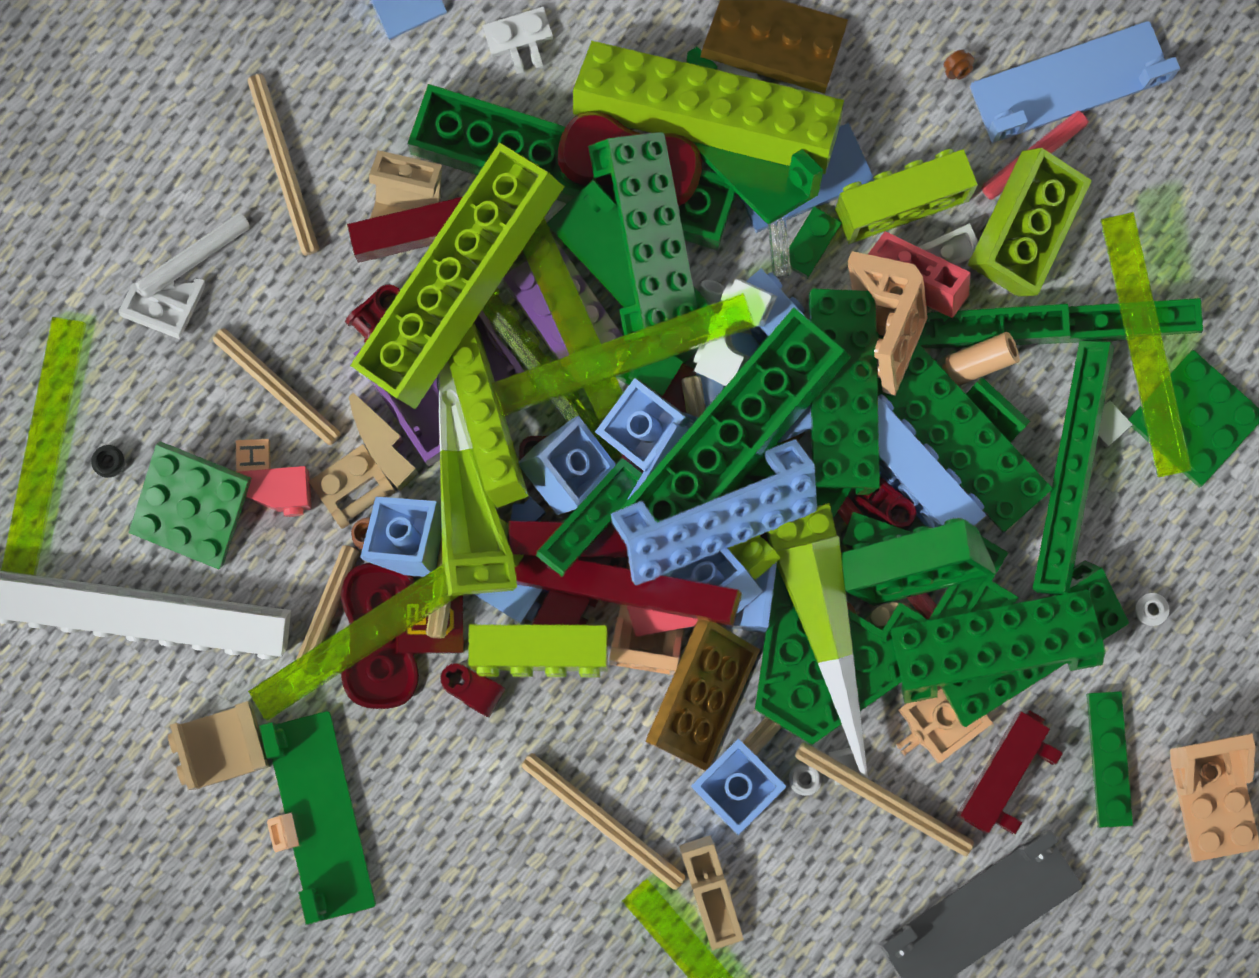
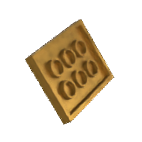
(776, 40)
(702, 694)

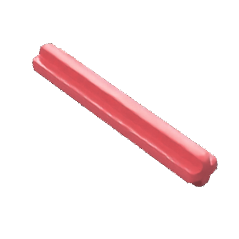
(1049, 142)

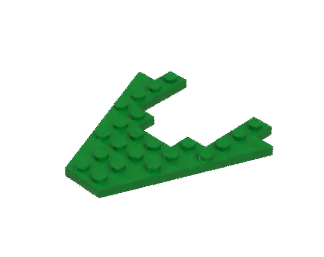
(790, 678)

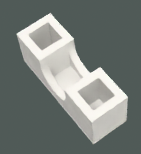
(720, 358)

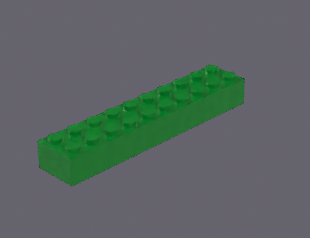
(467, 130)

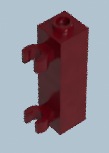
(399, 230)
(1004, 771)

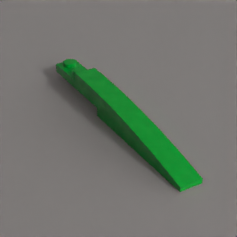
(1052, 324)

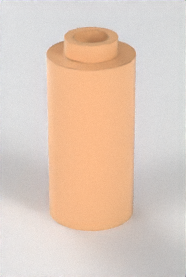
(981, 359)

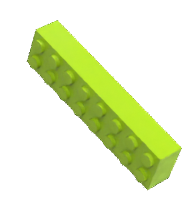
(707, 105)
(457, 275)

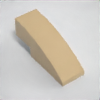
(382, 443)
(711, 892)

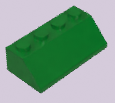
(916, 562)

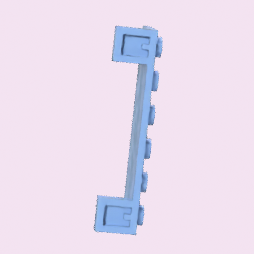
(1072, 81)
(721, 522)

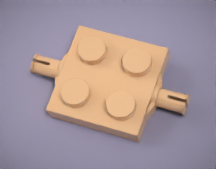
(937, 727)

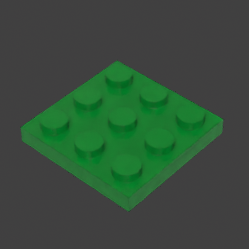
(1211, 414)
(189, 505)

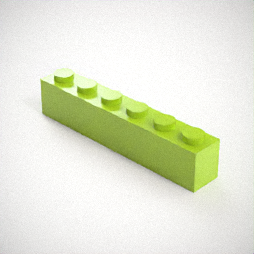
(484, 421)

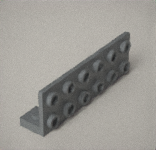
(983, 912)

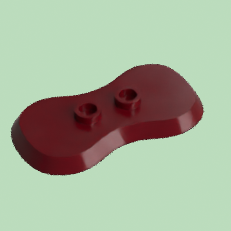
(597, 126)
(384, 676)

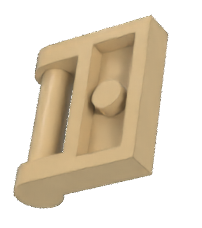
(345, 478)

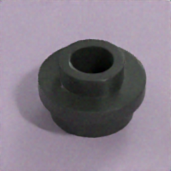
(99, 456)

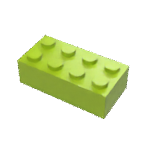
(905, 195)
(1029, 222)
(538, 649)

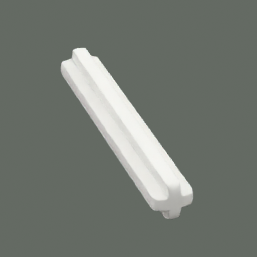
(193, 255)

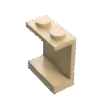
(403, 183)
(218, 747)

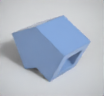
(527, 512)

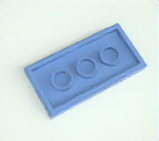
(845, 167)

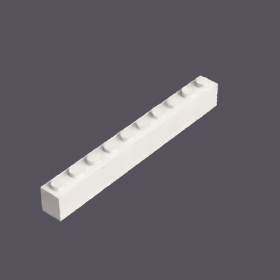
(144, 615)

